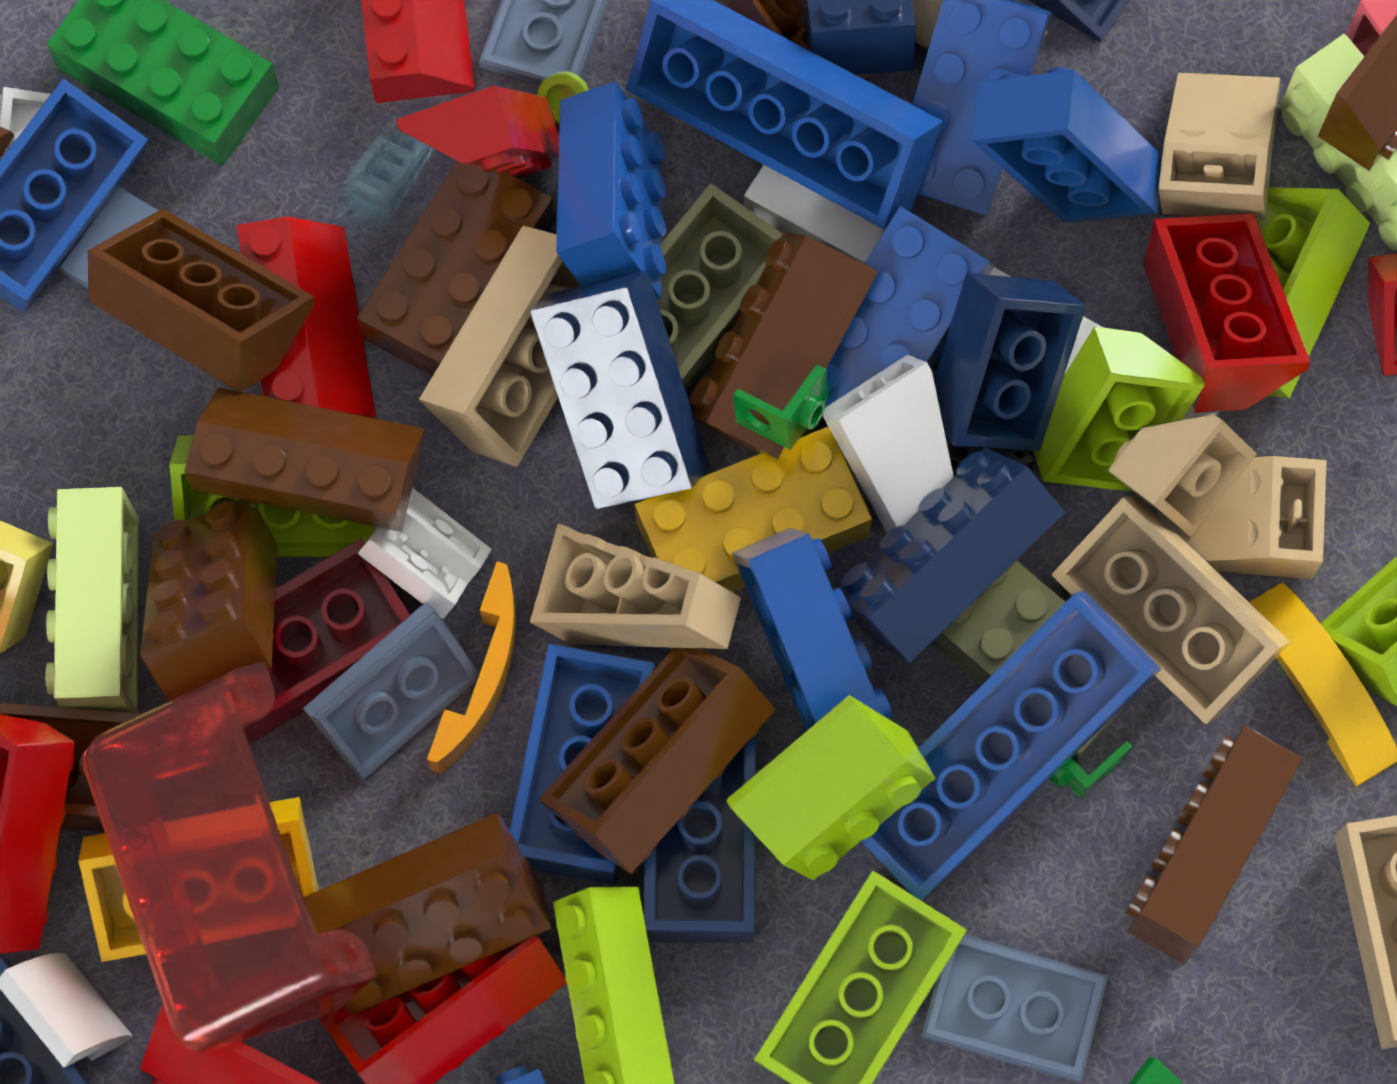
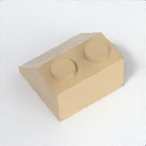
(1183, 467)

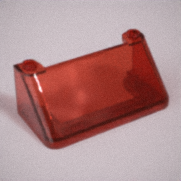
(213, 871)

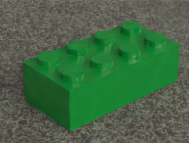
(166, 70)

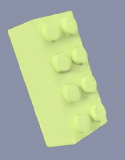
(1304, 112)
(94, 600)

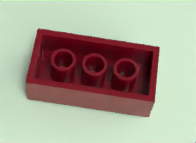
(323, 628)

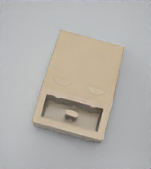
(1219, 145)
(1267, 520)

